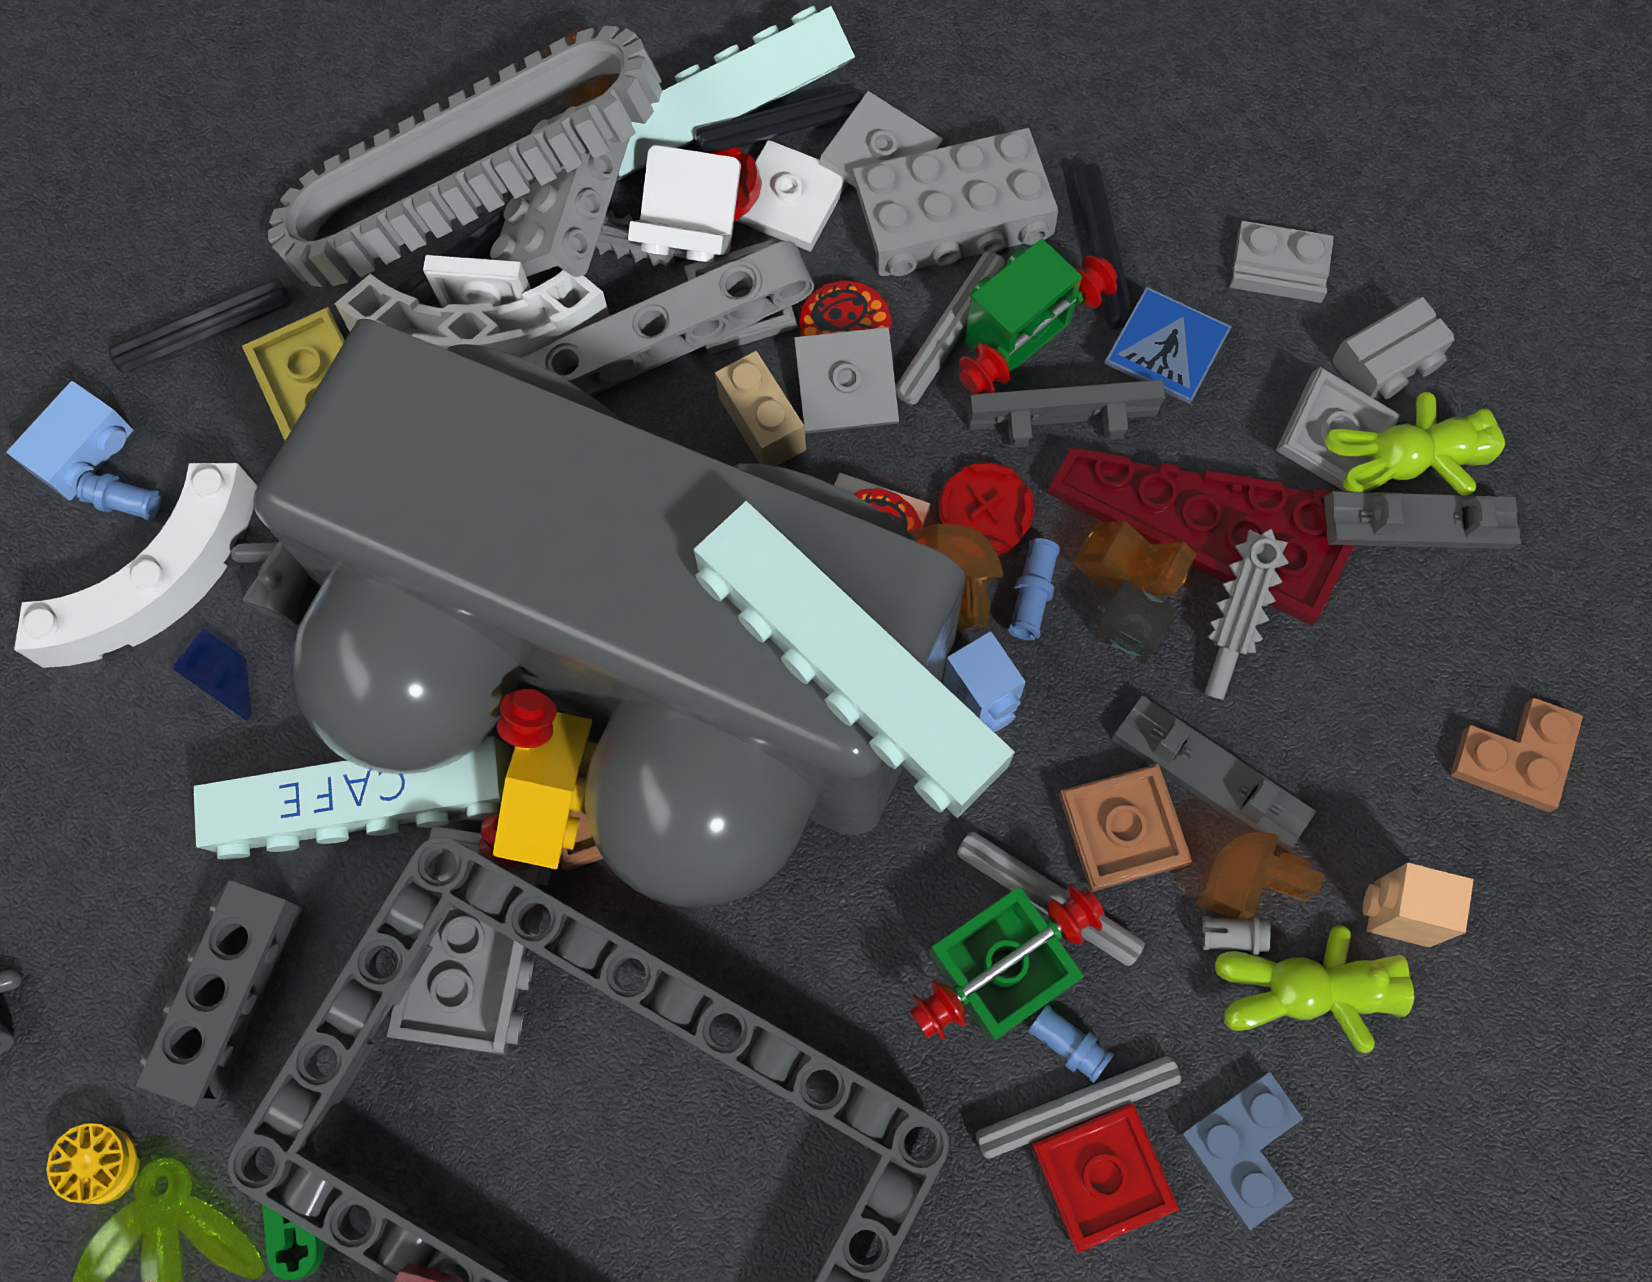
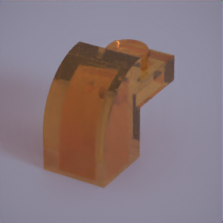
(1120, 553)
(976, 558)
(1246, 865)

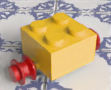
(540, 783)

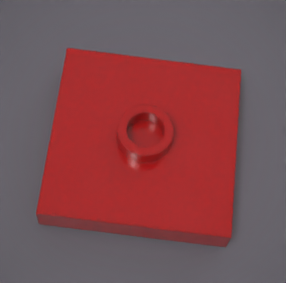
(1104, 1177)

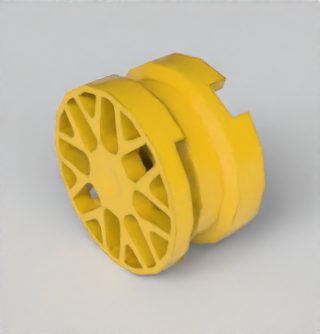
(95, 1164)

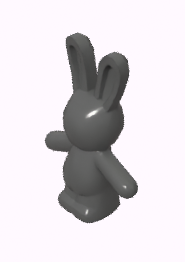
(279, 580)

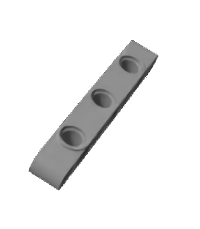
(692, 318)

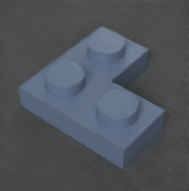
(1230, 1144)

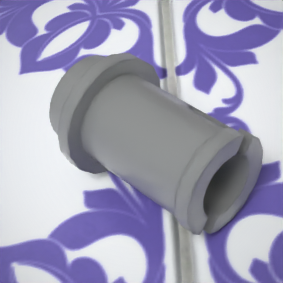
(1236, 934)

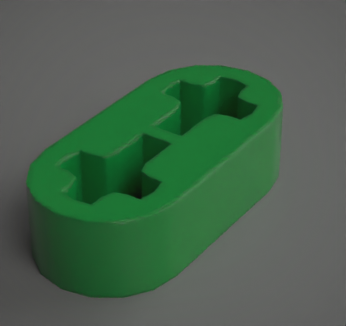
(280, 1238)

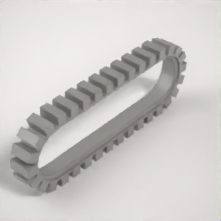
(478, 183)

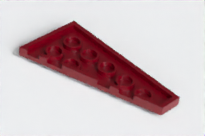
(1212, 518)

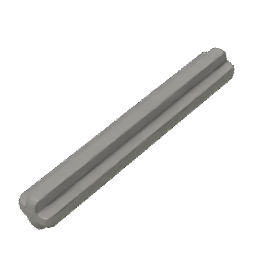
(945, 333)
(1013, 873)
(1078, 1107)

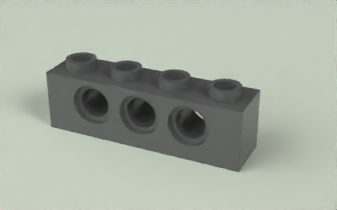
(224, 1026)

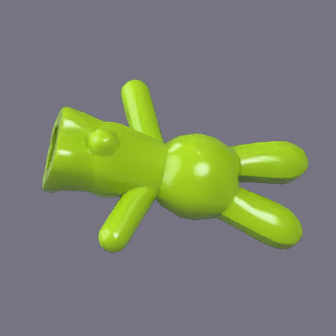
(1410, 449)
(1308, 989)

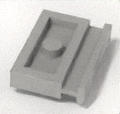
(1281, 261)

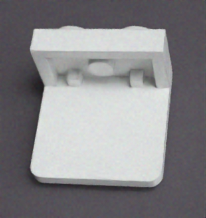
(687, 203)

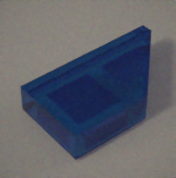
(217, 672)

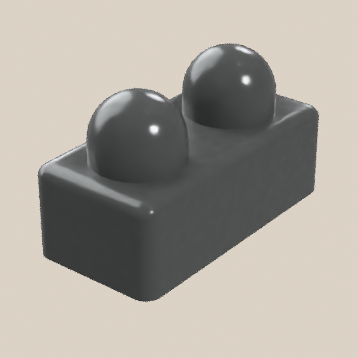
(520, 537)

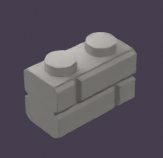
(1394, 349)

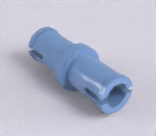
(1034, 589)

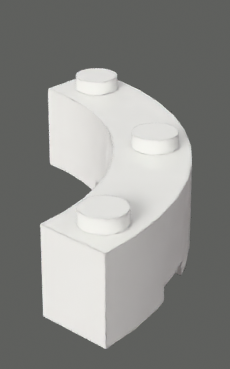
(516, 328)
(154, 586)

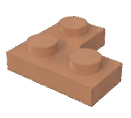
(1522, 769)

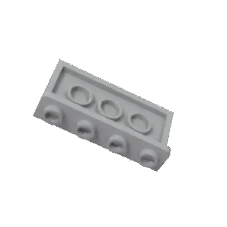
(956, 202)
(563, 217)
(472, 974)

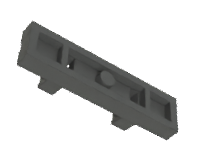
(1102, 402)
(1421, 520)
(1213, 774)

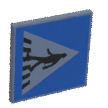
(1168, 344)

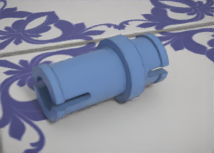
(112, 494)
(1071, 1043)

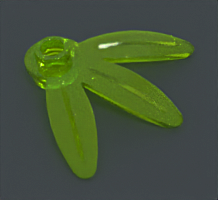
(160, 1223)

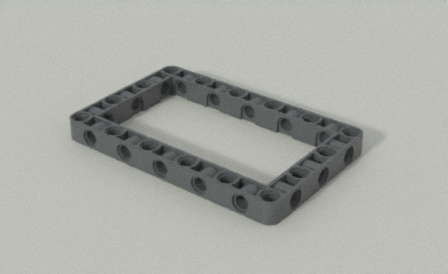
(300, 1097)

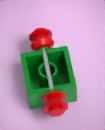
(1026, 309)
(1006, 964)

